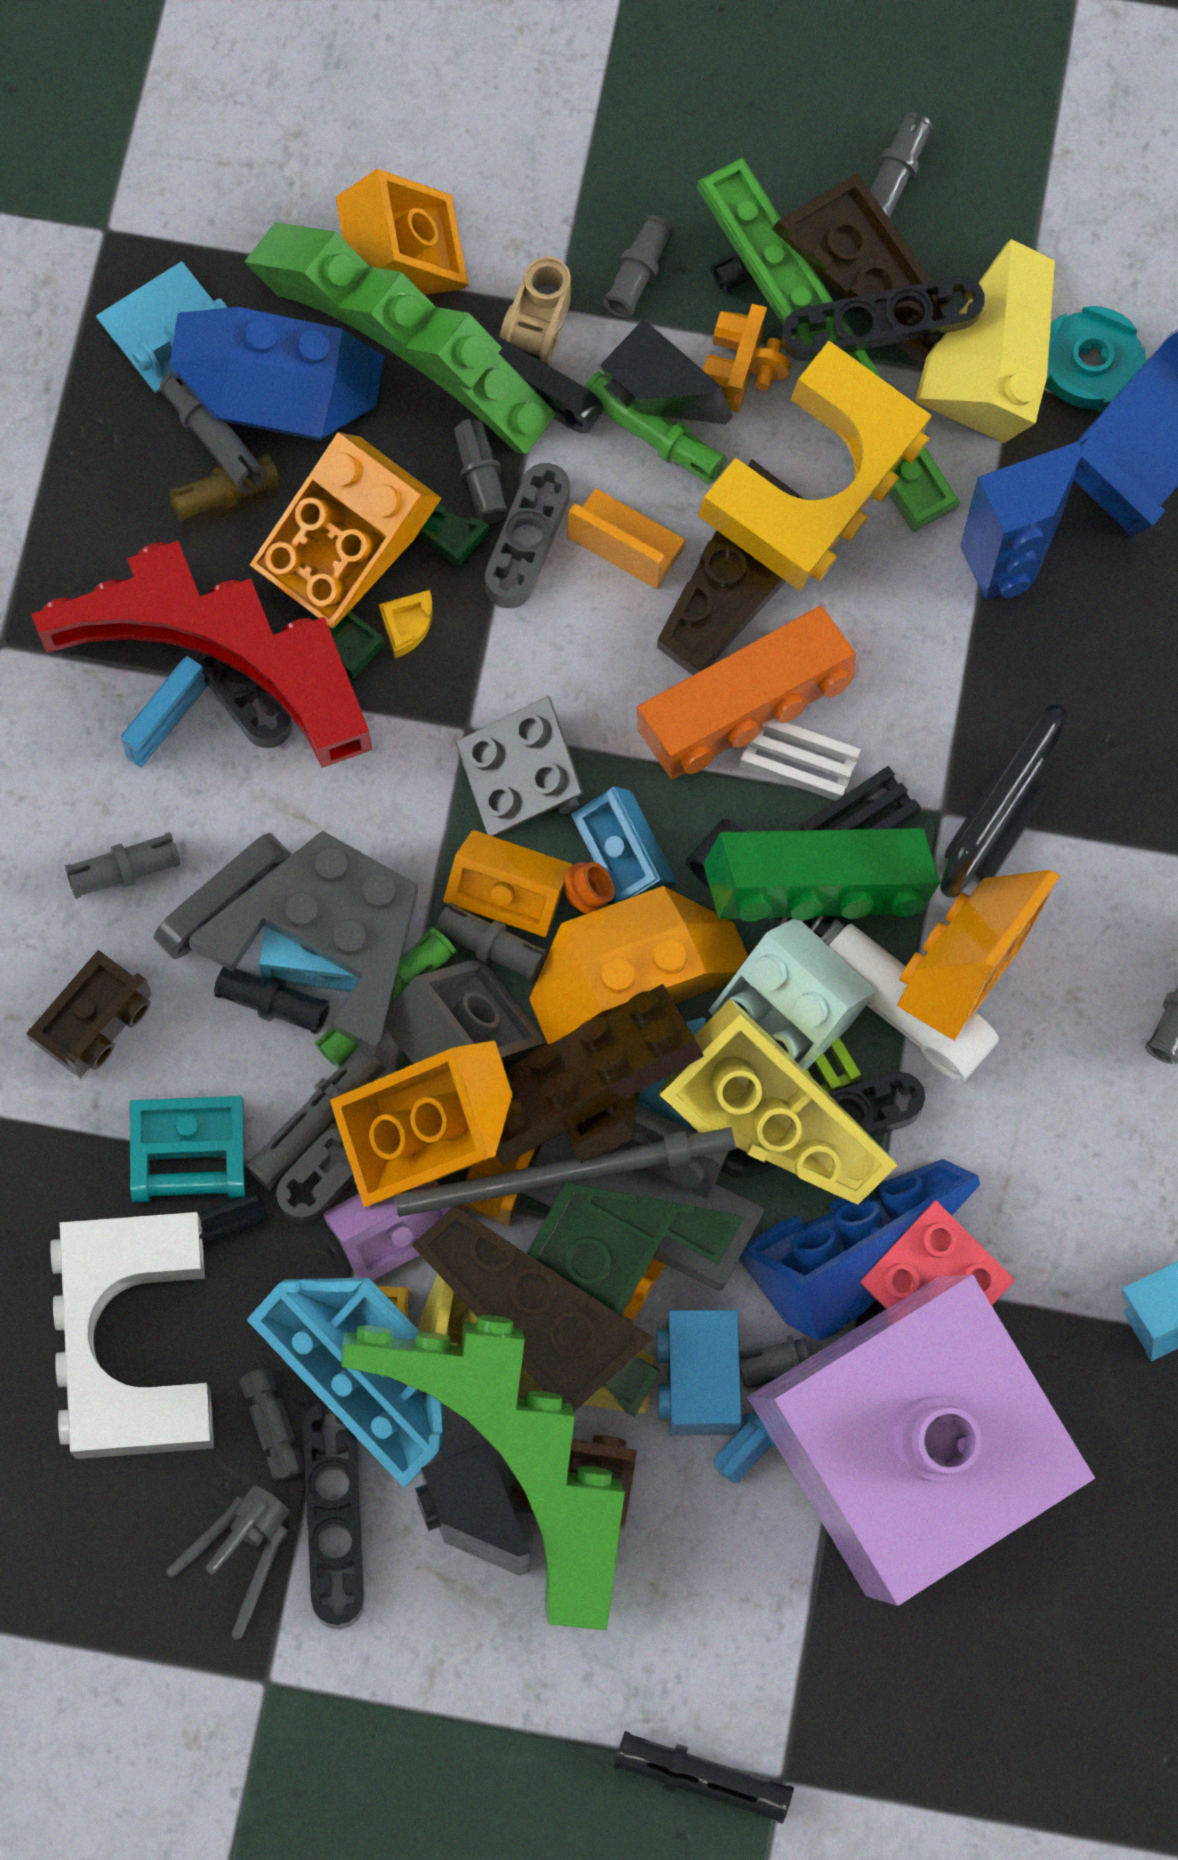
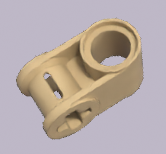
(537, 318)

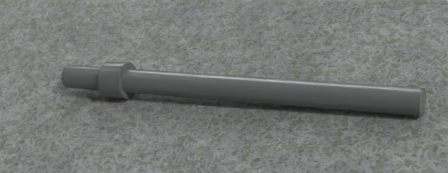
(675, 1149)

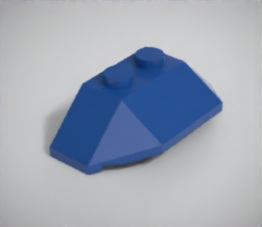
(275, 370)

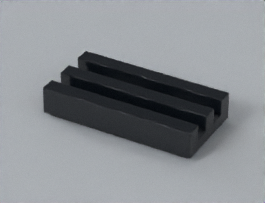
(895, 792)

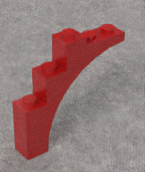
(228, 624)

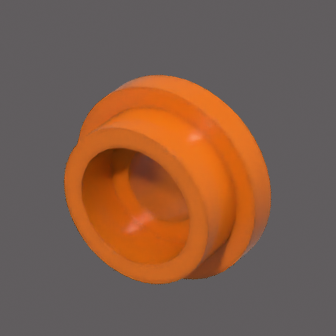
(588, 886)

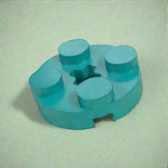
(1080, 332)

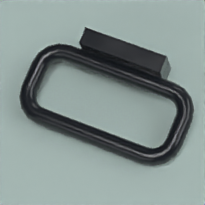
(1002, 809)

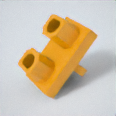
(745, 335)

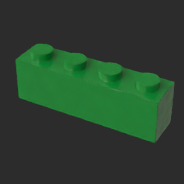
(821, 873)

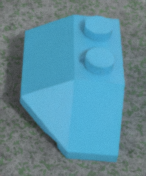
(306, 1328)

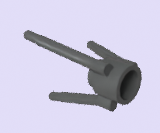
(252, 1520)

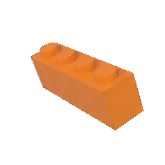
(744, 690)

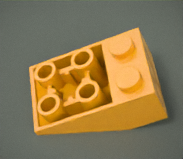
(344, 528)

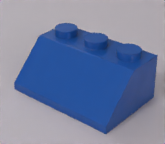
(1016, 519)

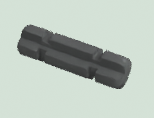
(272, 1424)

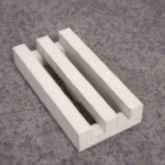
(795, 776)

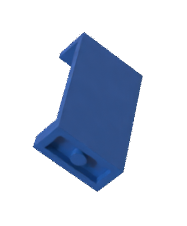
(1133, 444)

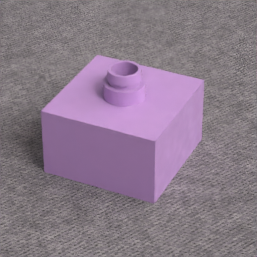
(921, 1438)

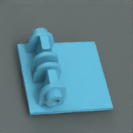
(147, 317)

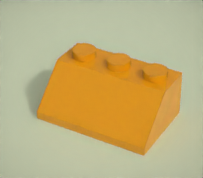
(973, 949)
(424, 1120)

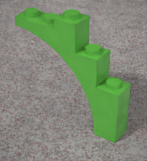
(387, 307)
(534, 1435)

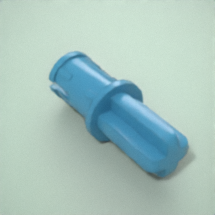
(743, 1449)

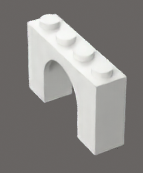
(96, 1265)

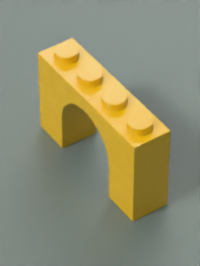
(799, 534)

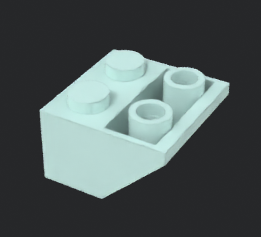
(798, 991)

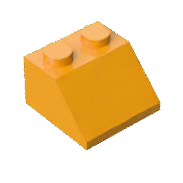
(404, 230)

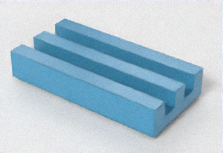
(163, 711)

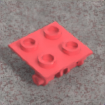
(931, 1249)

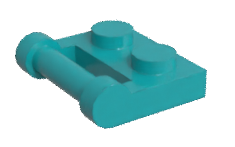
(187, 1130)

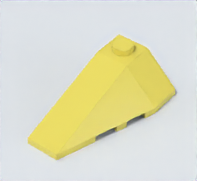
(999, 365)
(774, 1108)

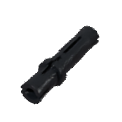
(703, 1777)

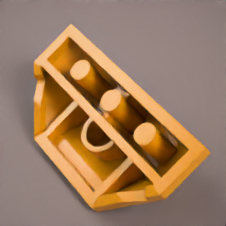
(631, 950)

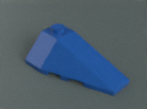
(817, 1266)

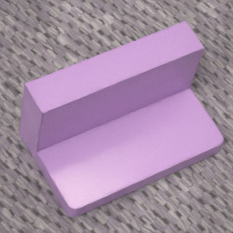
(376, 1236)

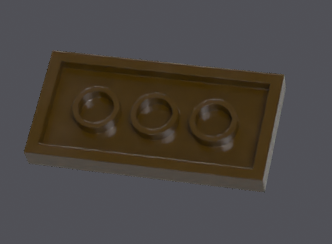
(594, 1070)

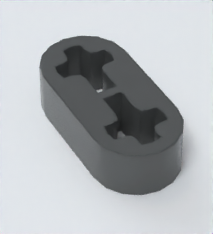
(304, 1172)

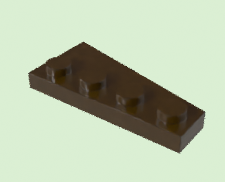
(859, 252)
(719, 598)
(568, 1335)

